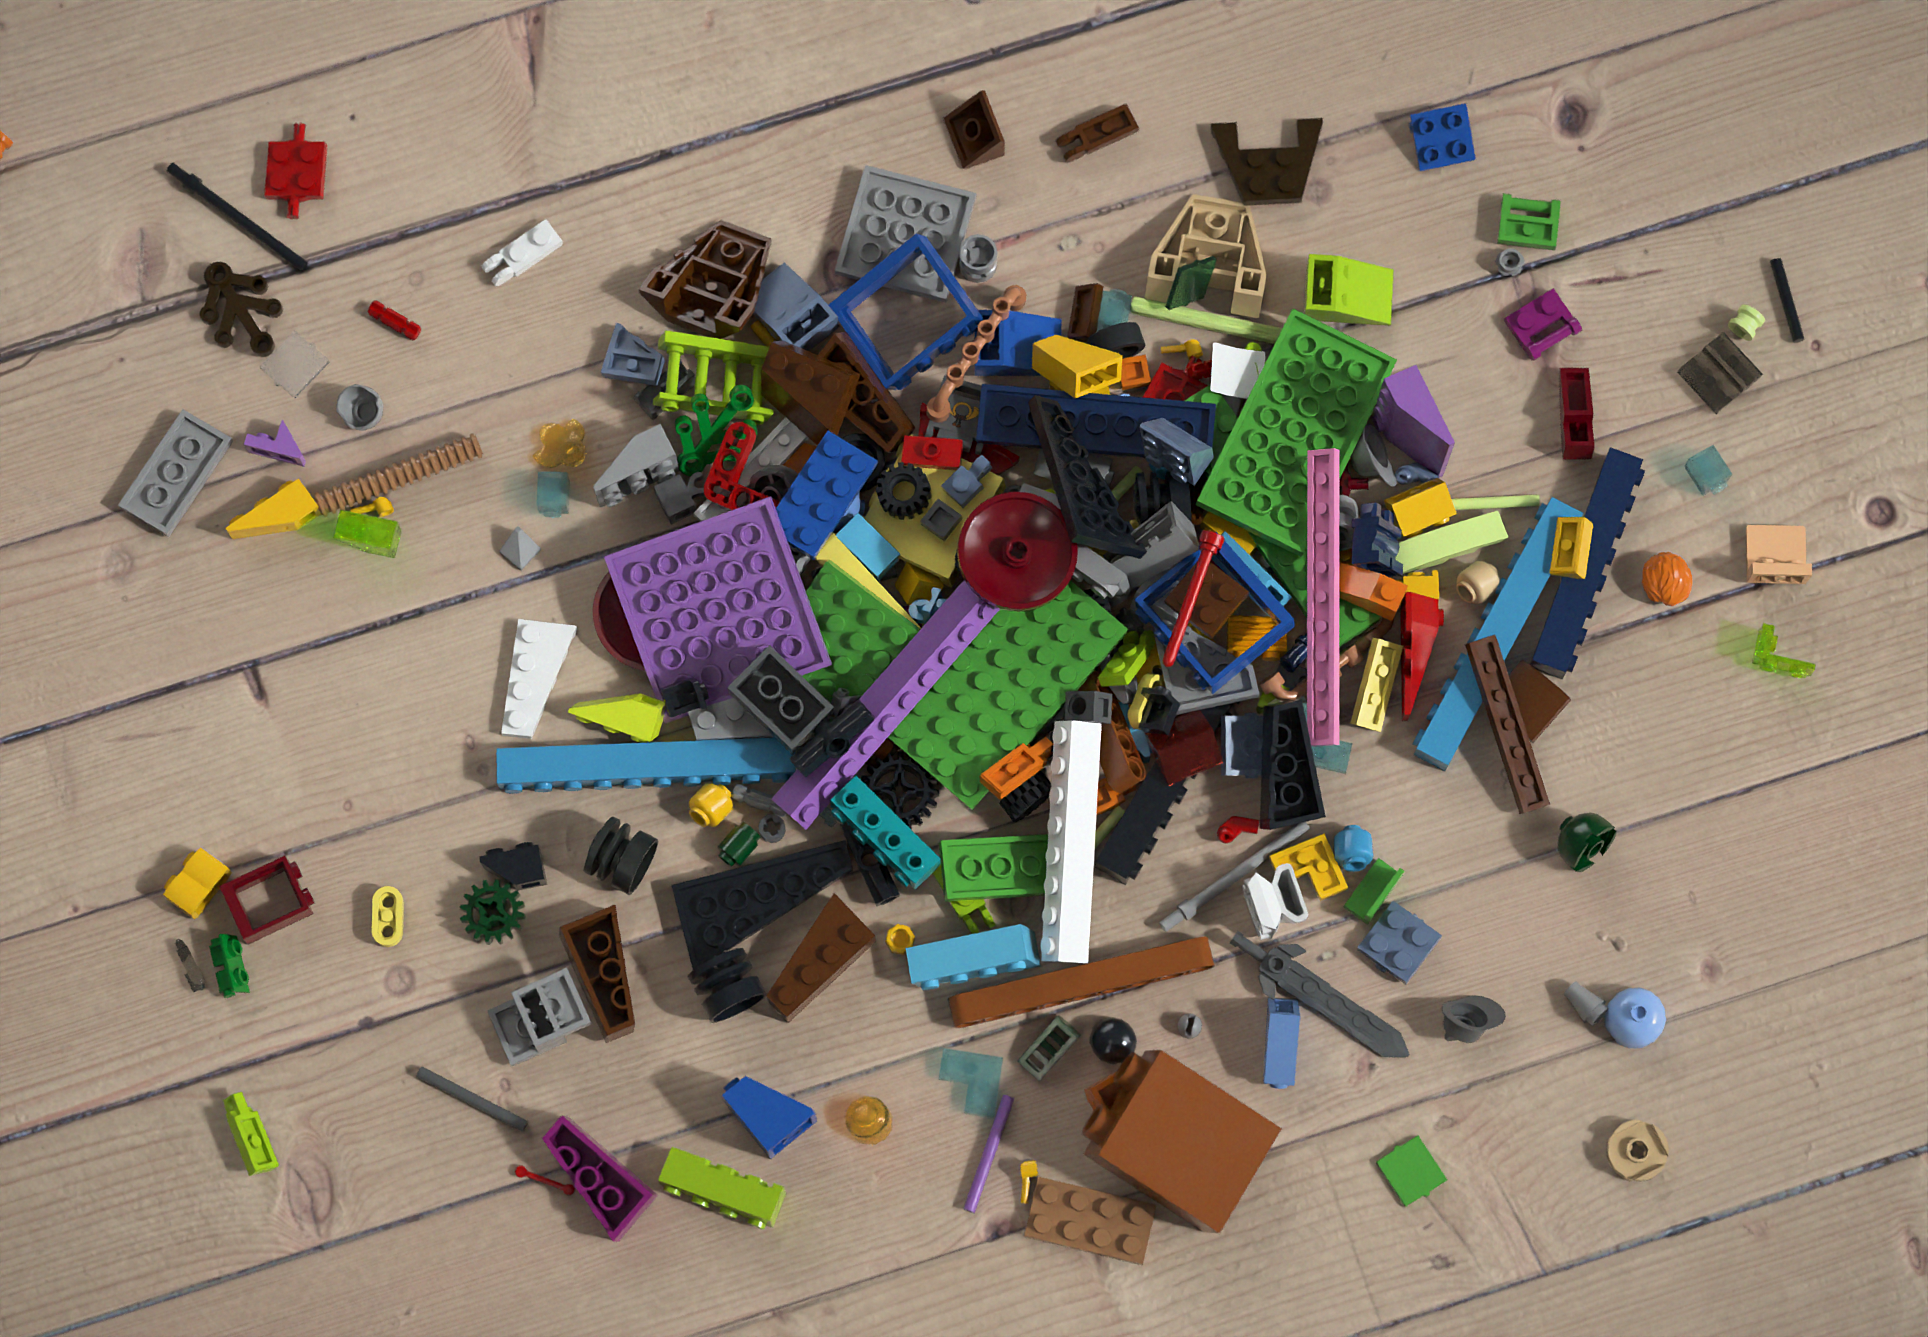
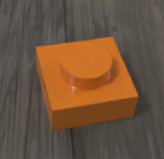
(1135, 372)

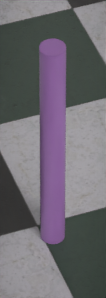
(988, 1154)

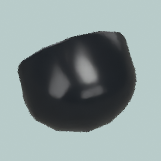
(1112, 1040)

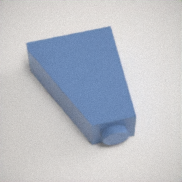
(1281, 1042)

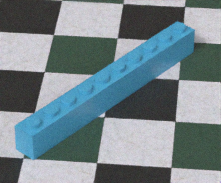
(1503, 619)
(643, 764)

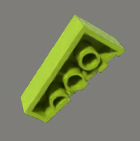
(722, 1187)

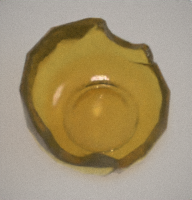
(868, 1120)

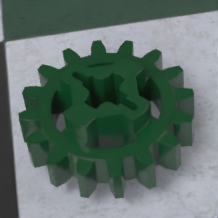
(485, 924)

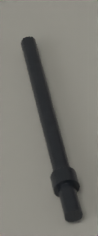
(194, 185)

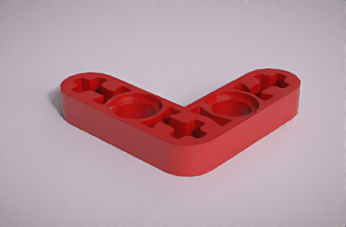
(728, 479)

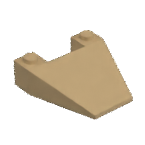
(1219, 230)

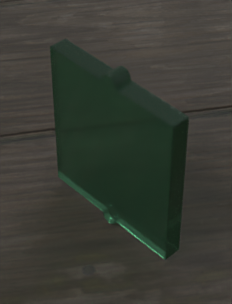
(1190, 282)

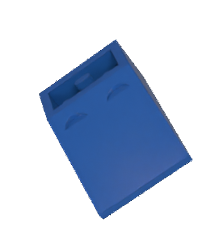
(1013, 344)

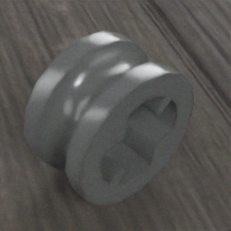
(777, 820)

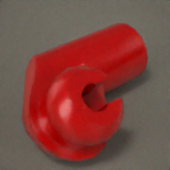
(1234, 826)

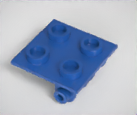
(1442, 137)

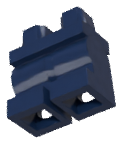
(1376, 541)

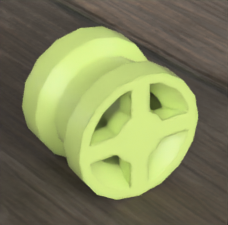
(1746, 322)

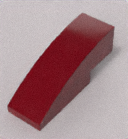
(1576, 413)

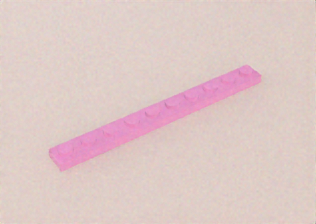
(1323, 596)

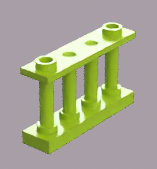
(704, 350)

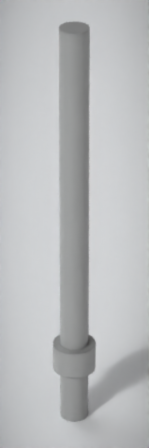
(1187, 908)

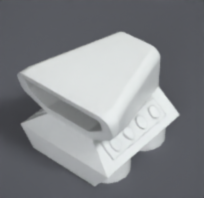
(1274, 902)

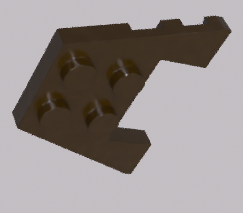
(1269, 173)

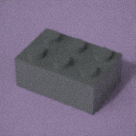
(780, 699)

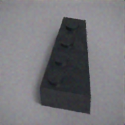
(1288, 768)

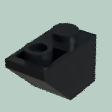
(519, 867)

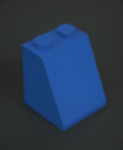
(767, 1114)

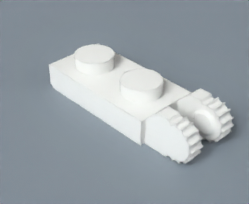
(524, 252)

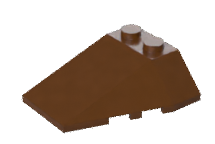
(712, 282)

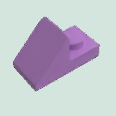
(281, 449)

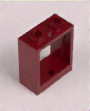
(232, 888)

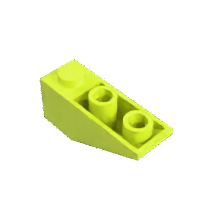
(630, 714)

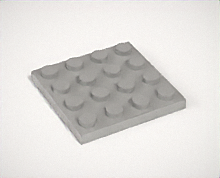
(889, 213)

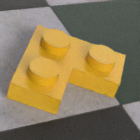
(1316, 860)

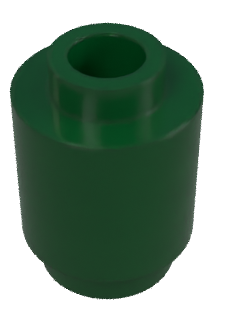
(738, 844)

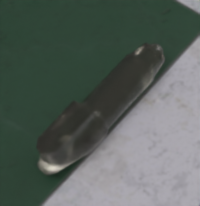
(193, 975)

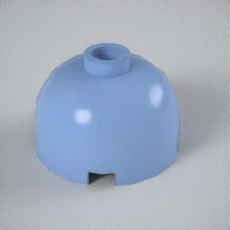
(1635, 1017)

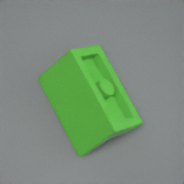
(1373, 890)

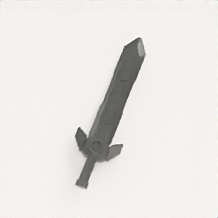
(1319, 995)

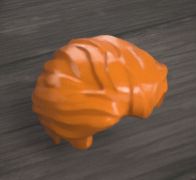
(1667, 579)

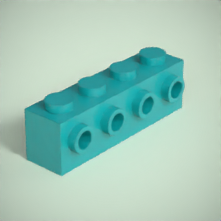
(885, 833)

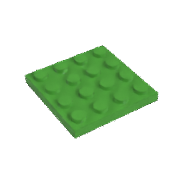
(857, 630)

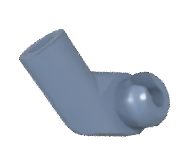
(1414, 472)

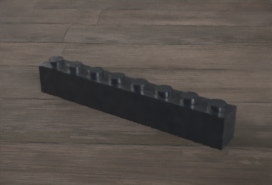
(1146, 815)

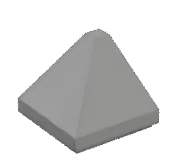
(520, 548)

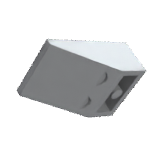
(639, 464)

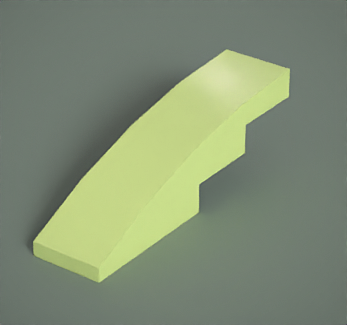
(1451, 541)

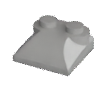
(1100, 574)

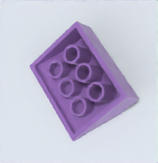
(1412, 420)

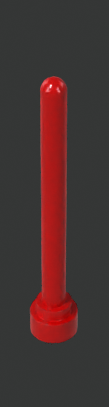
(1209, 545)

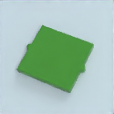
(1411, 1171)

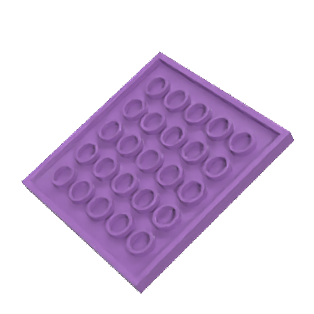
(715, 600)

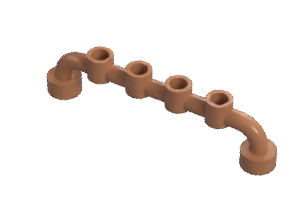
(1013, 299)
(1350, 655)

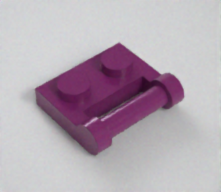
(1538, 316)

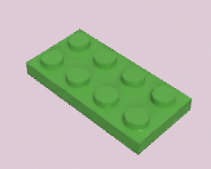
(993, 867)

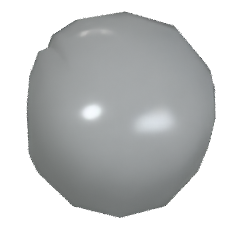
(360, 407)

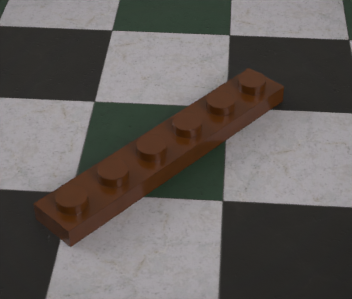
(1507, 724)

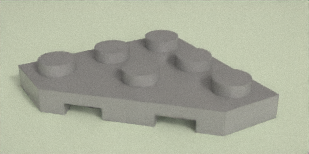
(1214, 660)

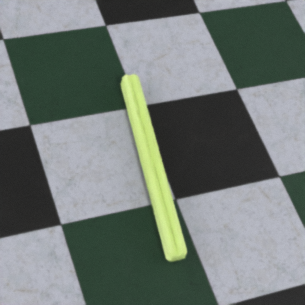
(1206, 320)

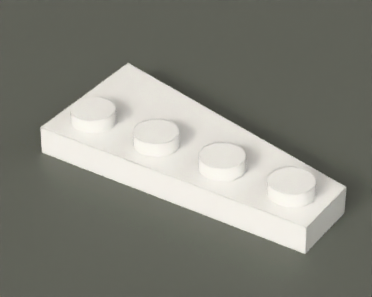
(534, 668)

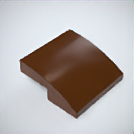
(1537, 698)

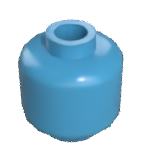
(1353, 848)

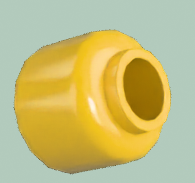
(710, 805)

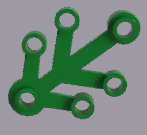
(713, 433)

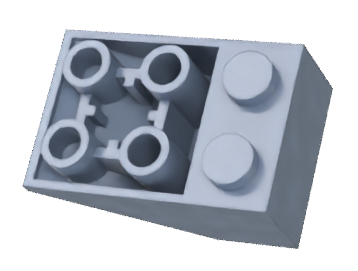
(793, 310)
(1175, 450)

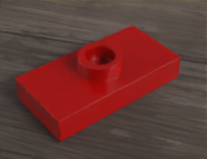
(932, 452)

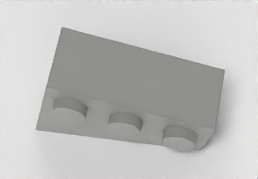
(1166, 537)

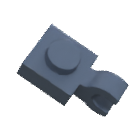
(964, 483)

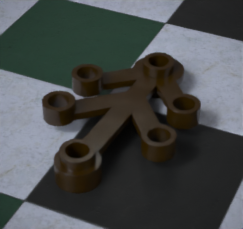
(236, 305)

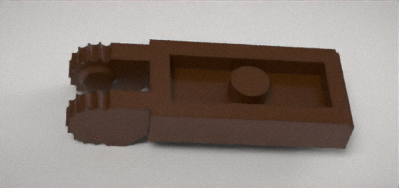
(1099, 132)

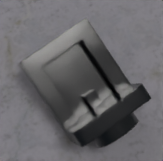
(684, 696)
(1159, 710)

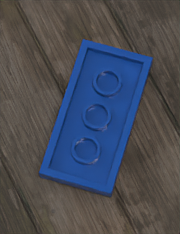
(823, 493)

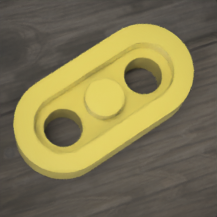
(1139, 702)
(387, 917)

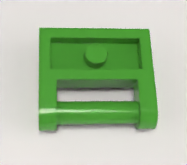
(1528, 230)

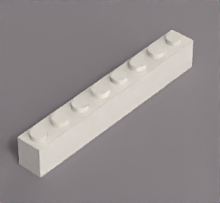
(1071, 842)

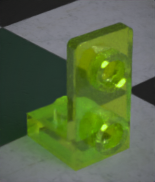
(1766, 644)

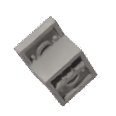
(539, 1017)

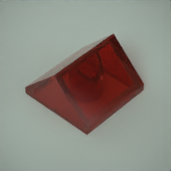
(1186, 749)

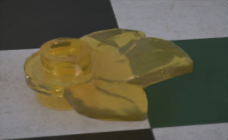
(558, 442)

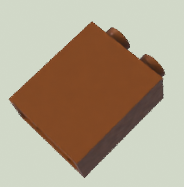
(1179, 1139)

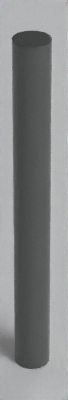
(472, 1098)

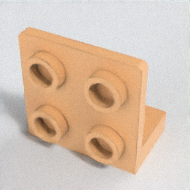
(1776, 554)

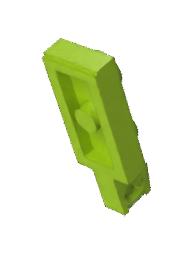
(249, 1135)

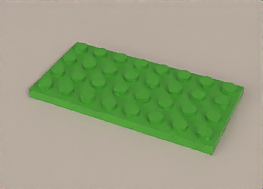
(1307, 398)
(1006, 688)

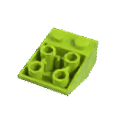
(1348, 291)

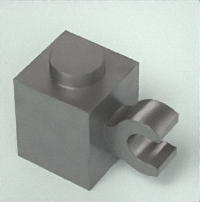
(677, 497)

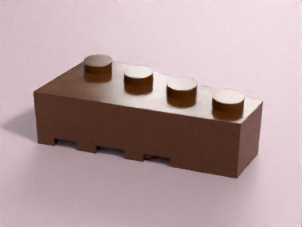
(872, 404)
(822, 956)
(599, 964)

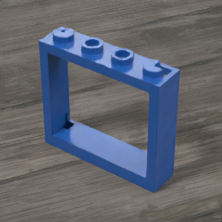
(876, 279)
(1249, 581)

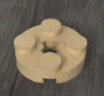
(1643, 1134)

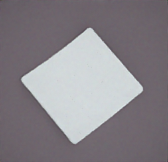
(1235, 370)

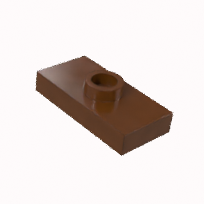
(1085, 311)

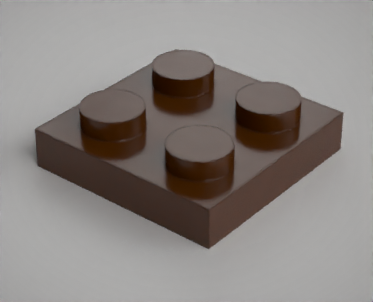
(1216, 600)

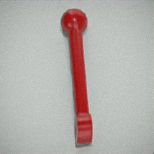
(522, 1172)

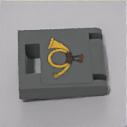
(962, 419)

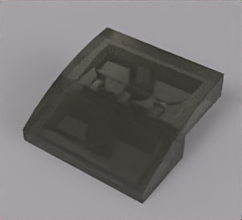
(1720, 373)

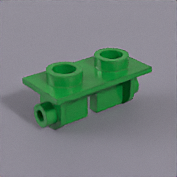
(234, 978)

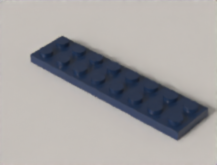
(1100, 421)

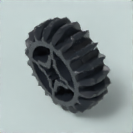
(913, 792)

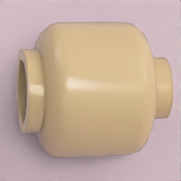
(1477, 582)

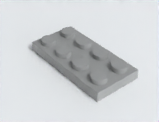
(175, 473)

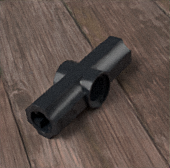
(832, 738)
(876, 877)

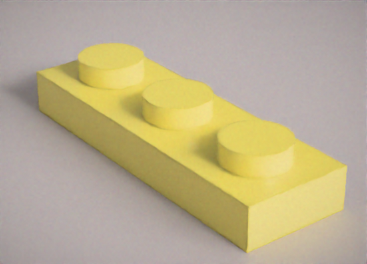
(1376, 684)

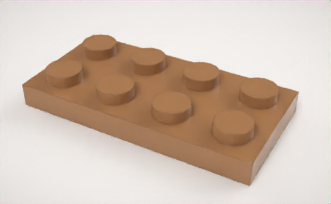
(1090, 1220)

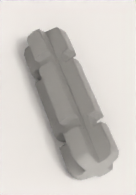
(756, 799)

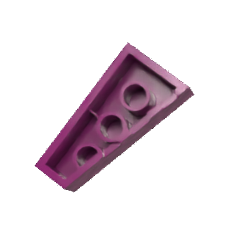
(604, 1182)

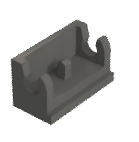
(645, 397)

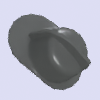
(1470, 1018)

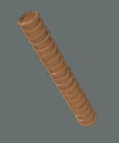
(398, 475)

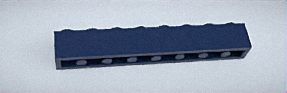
(1575, 596)

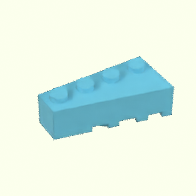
(973, 956)

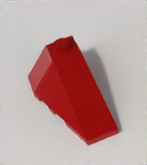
(1418, 629)

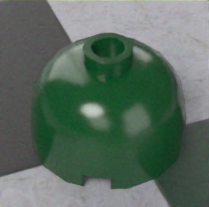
(1583, 839)

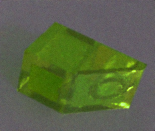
(368, 533)

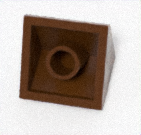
(975, 131)

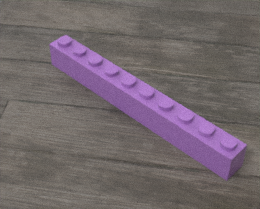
(891, 700)

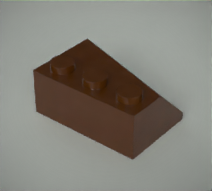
(807, 388)

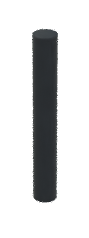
(1787, 300)

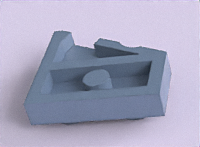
(631, 359)

